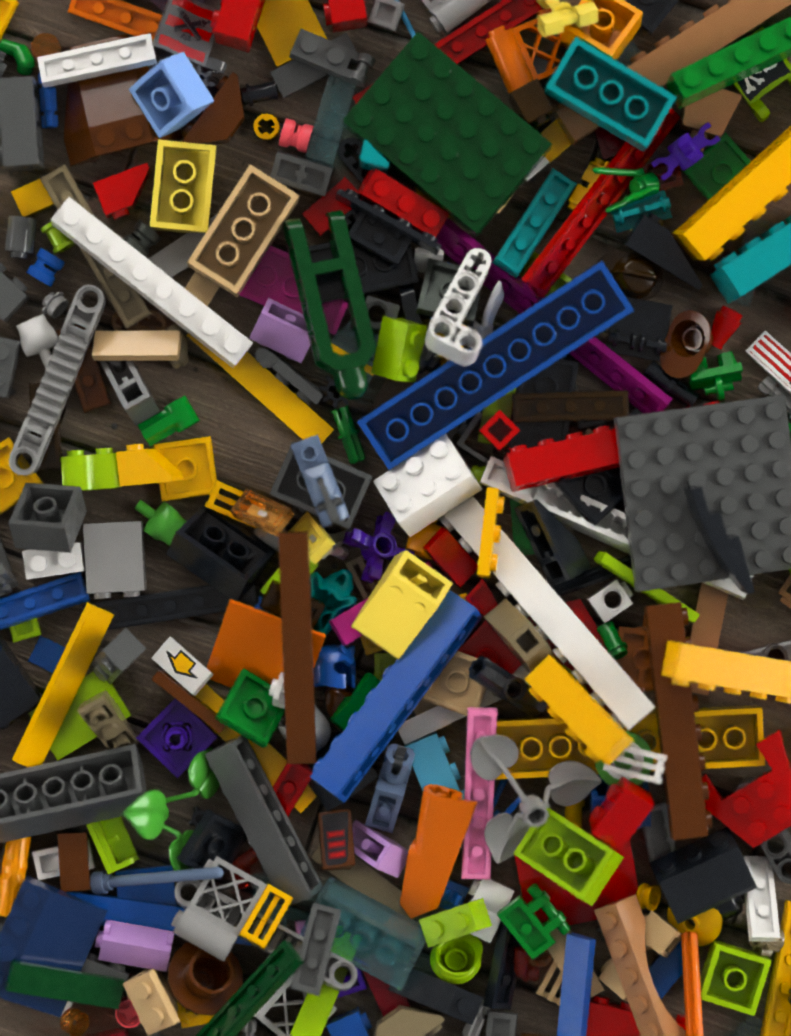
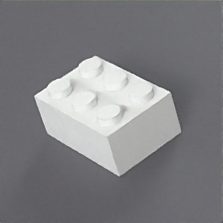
(427, 485)

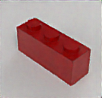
(402, 202)

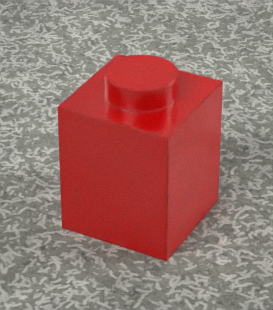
(499, 430)

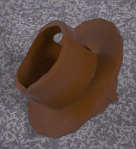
(203, 981)

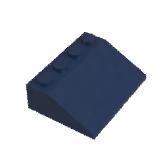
(49, 931)

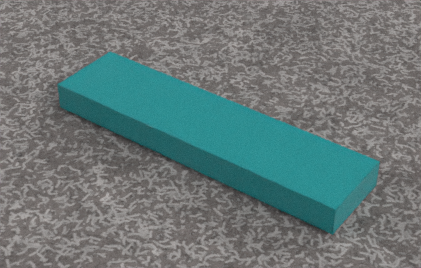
(534, 223)

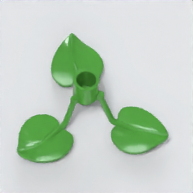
(151, 812)

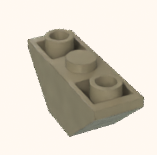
(518, 635)
(107, 721)
(409, 1022)

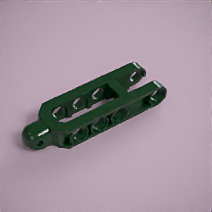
(348, 368)

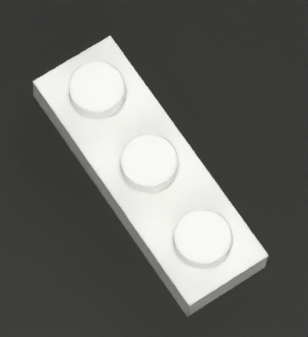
(761, 902)

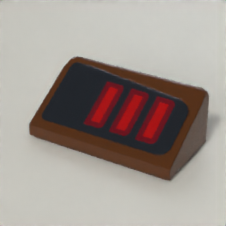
(336, 840)

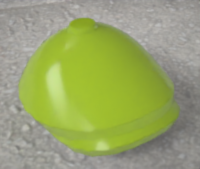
(457, 959)

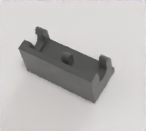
(302, 172)

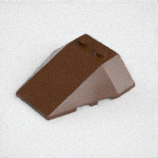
(105, 115)

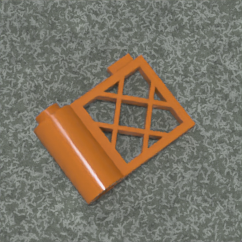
(512, 54)

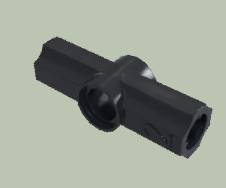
(497, 681)

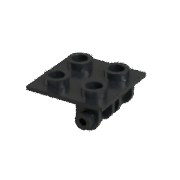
(642, 331)

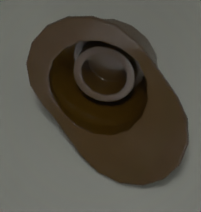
(634, 274)

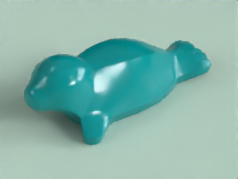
(335, 593)

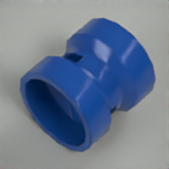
(44, 274)

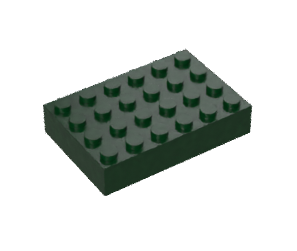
(447, 134)

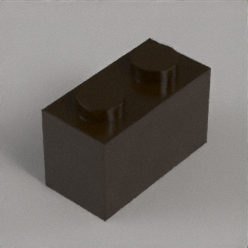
(532, 104)

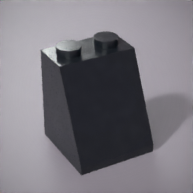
(17, 689)

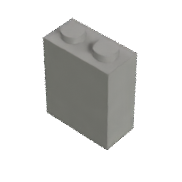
(114, 558)

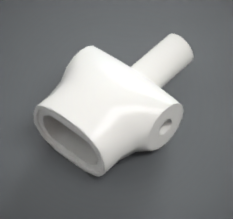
(37, 337)

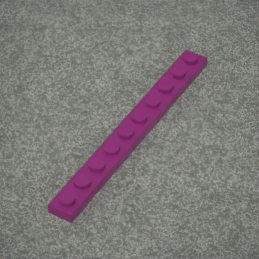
(591, 354)

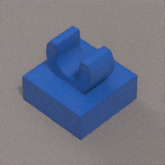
(453, 895)

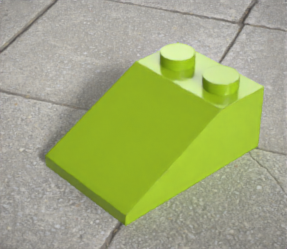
(569, 857)

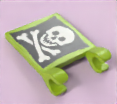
(761, 83)

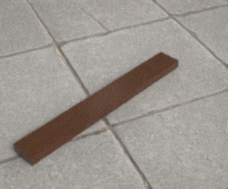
(297, 647)

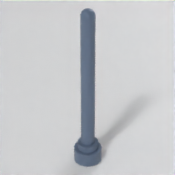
(103, 883)

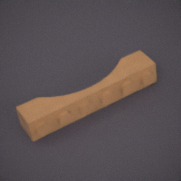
(625, 937)

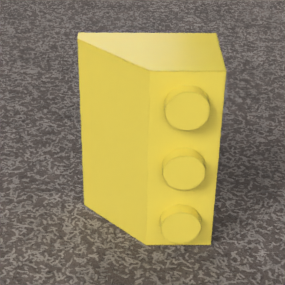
(182, 187)

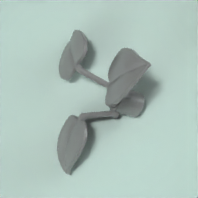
(569, 785)

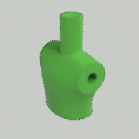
(161, 522)

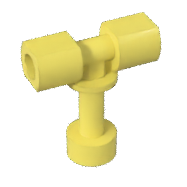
(564, 15)

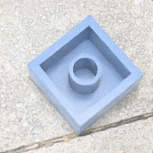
(171, 94)

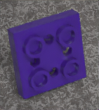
(156, 736)

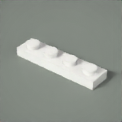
(97, 60)

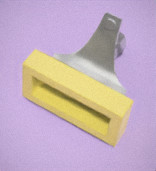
(320, 542)

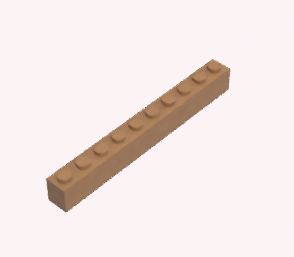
(696, 41)

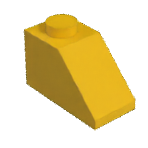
(145, 467)

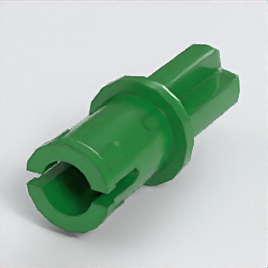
(348, 434)

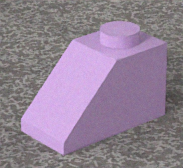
(378, 849)

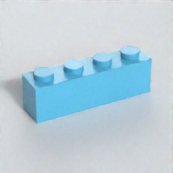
(432, 764)

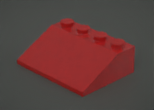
(620, 885)

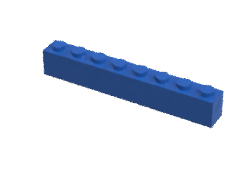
(395, 697)

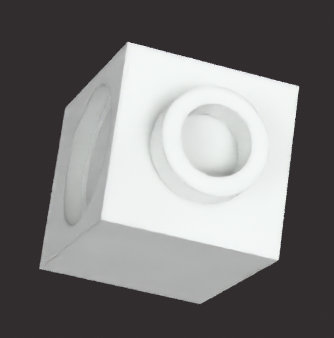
(597, 600)

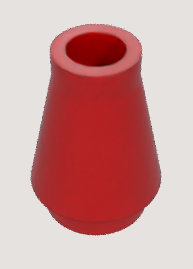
(724, 325)

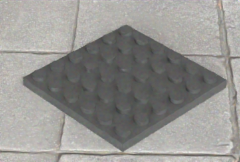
(739, 460)

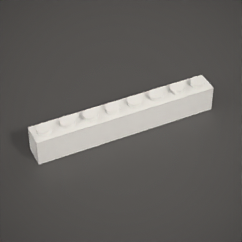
(151, 282)

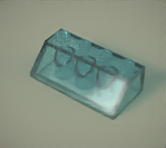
(372, 934)

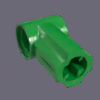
(174, 418)

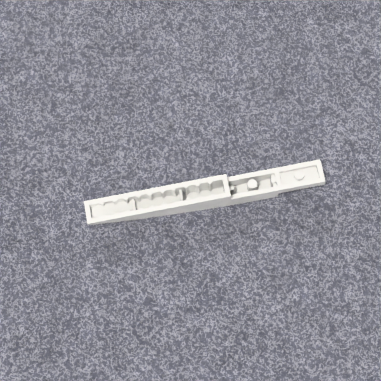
(610, 530)

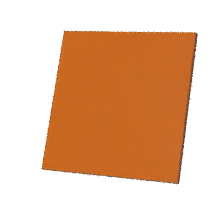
(251, 642)

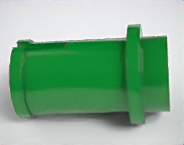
(612, 640)

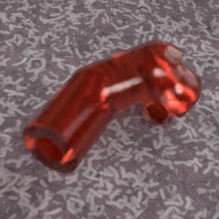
(243, 863)
(522, 967)

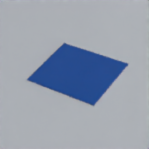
(46, 654)

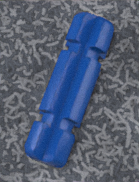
(48, 106)

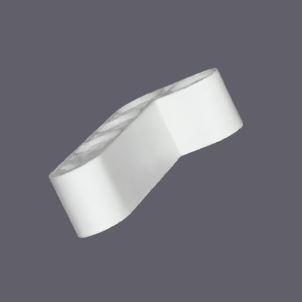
(461, 302)

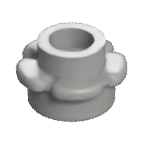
(54, 304)

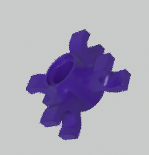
(685, 151)
(368, 547)

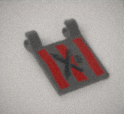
(188, 29)

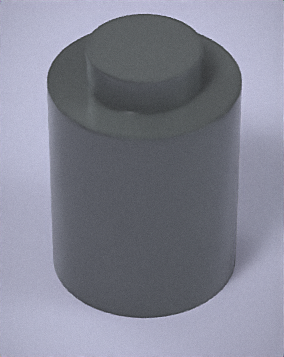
(20, 236)

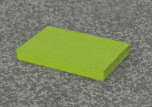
(74, 730)

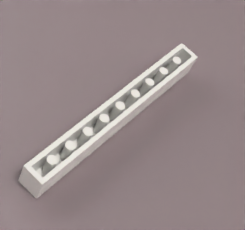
(554, 619)

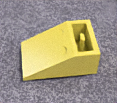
(401, 603)

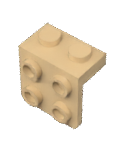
(152, 1000)

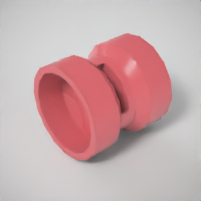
(295, 135)
(127, 1016)

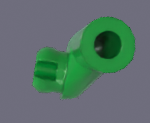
(21, 55)

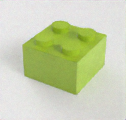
(733, 977)

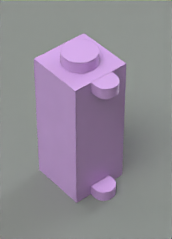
(135, 945)

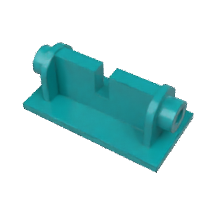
(626, 216)

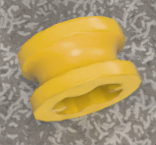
(267, 117)
(648, 896)

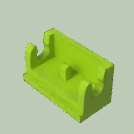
(113, 843)

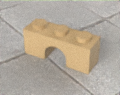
(658, 936)

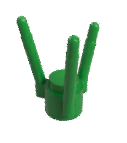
(641, 186)

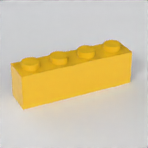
(579, 710)

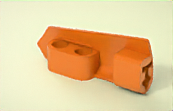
(434, 850)

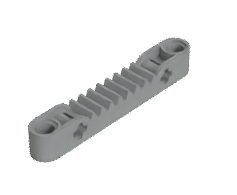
(57, 380)
(282, 933)

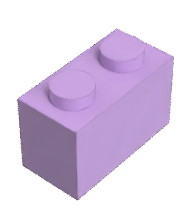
(282, 331)

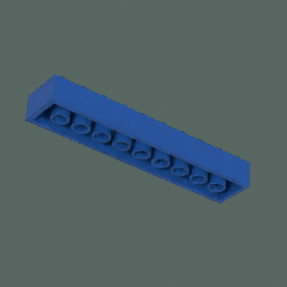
(503, 363)

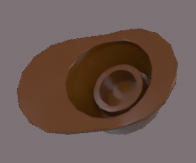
(686, 344)

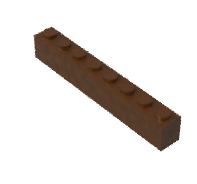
(677, 728)

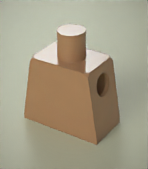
(715, 109)

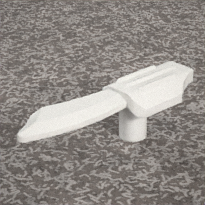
(490, 312)

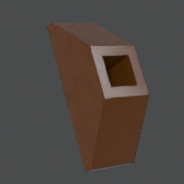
(221, 118)

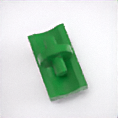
(717, 379)

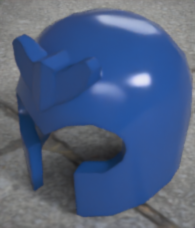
(335, 667)

